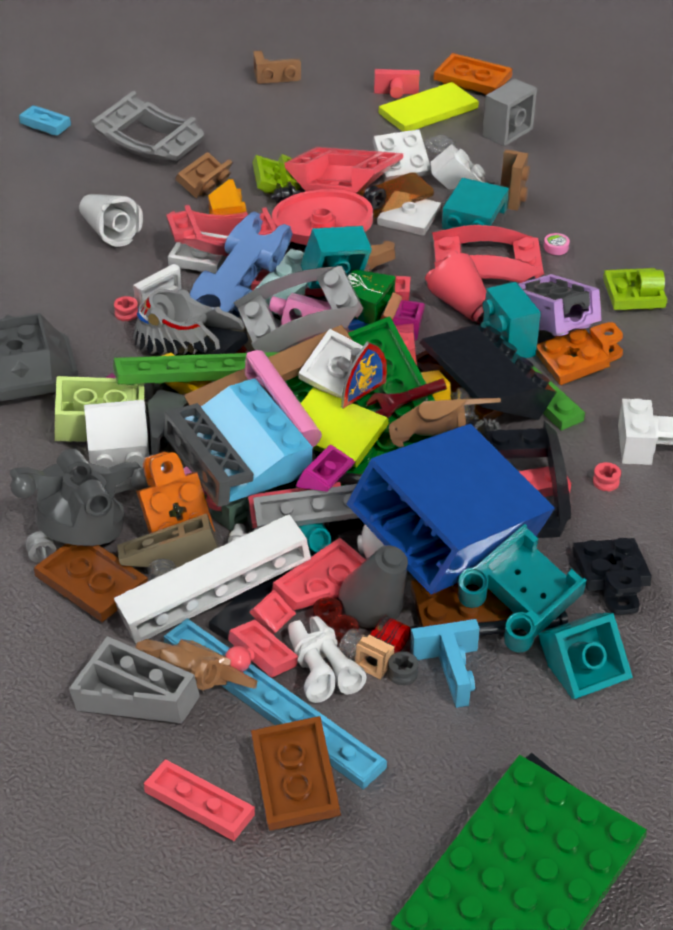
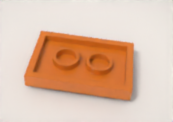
(472, 73)

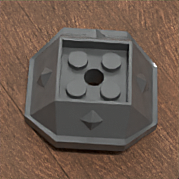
(32, 356)

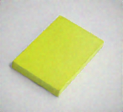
(347, 429)

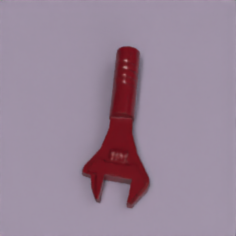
(391, 402)

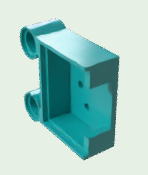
(525, 584)

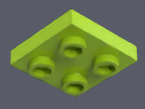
(636, 288)

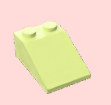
(76, 392)

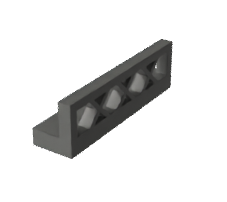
(197, 456)

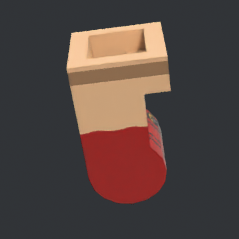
(380, 644)

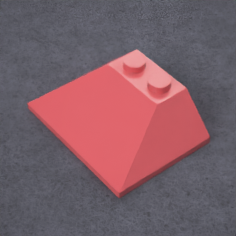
(340, 168)

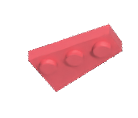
(318, 576)

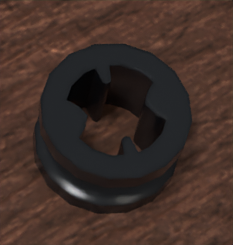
(375, 196)

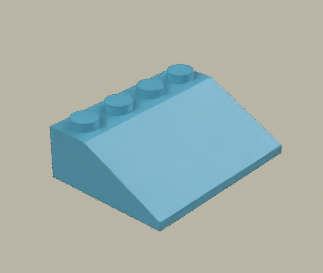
(259, 435)

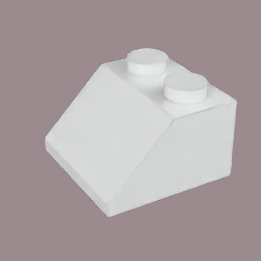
(116, 432)

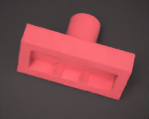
(396, 82)

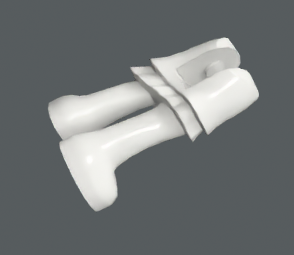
(312, 650)

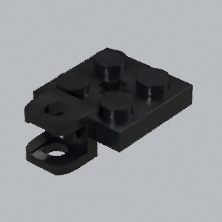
(618, 581)

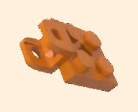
(591, 352)
(169, 488)

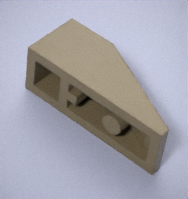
(176, 543)

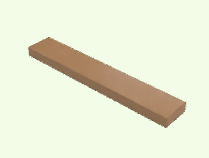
(287, 363)

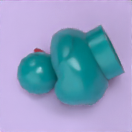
(317, 537)

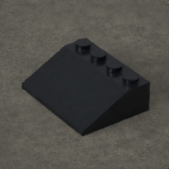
(491, 369)

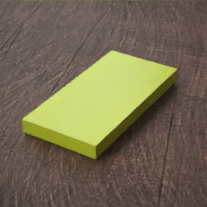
(428, 107)

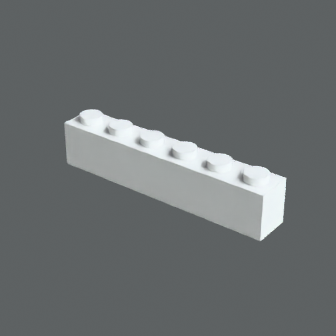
(212, 578)

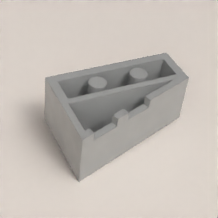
(133, 685)

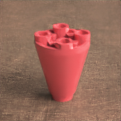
(459, 285)

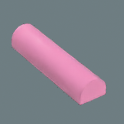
(260, 367)

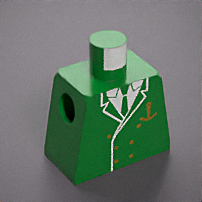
(373, 292)

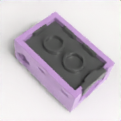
(563, 303)

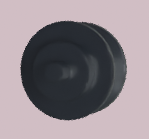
(283, 193)

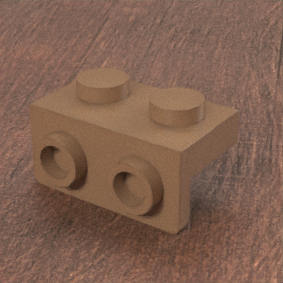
(203, 175)
(514, 176)

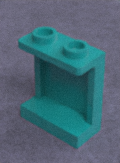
(474, 204)

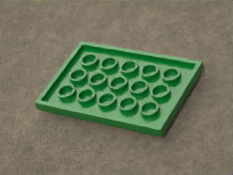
(525, 860)

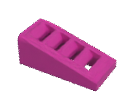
(409, 313)

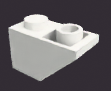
(453, 166)

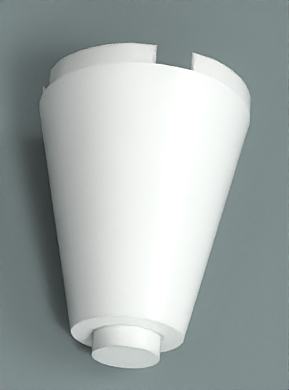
(112, 217)

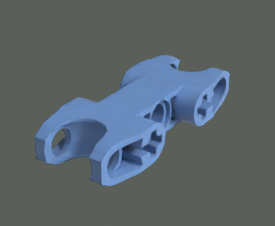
(246, 258)

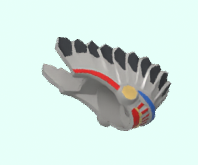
(177, 324)

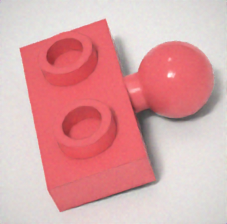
(258, 645)

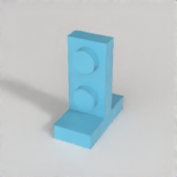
(450, 644)

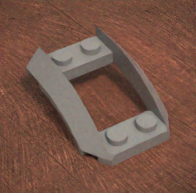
(182, 133)
(271, 338)

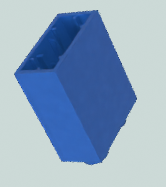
(446, 503)

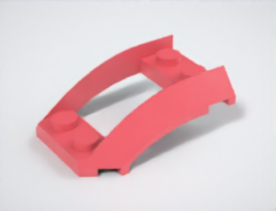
(187, 226)
(526, 250)

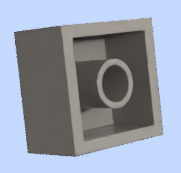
(509, 112)

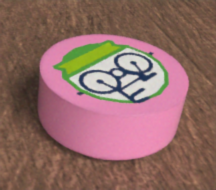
(556, 244)

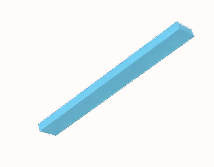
(281, 706)

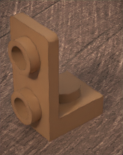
(275, 71)

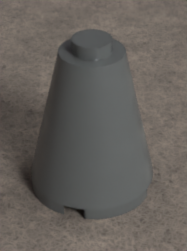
(376, 587)

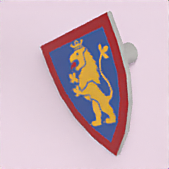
(364, 372)

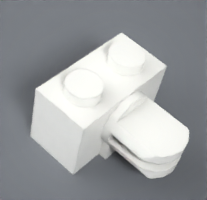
(641, 431)

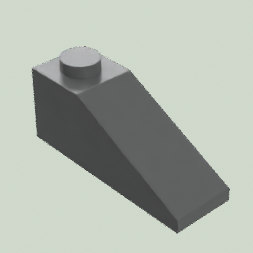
(155, 410)

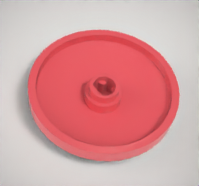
(322, 210)

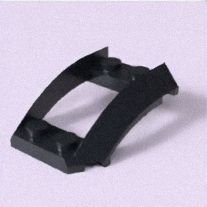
(534, 444)

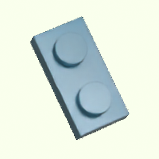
(45, 120)

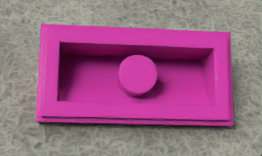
(325, 470)

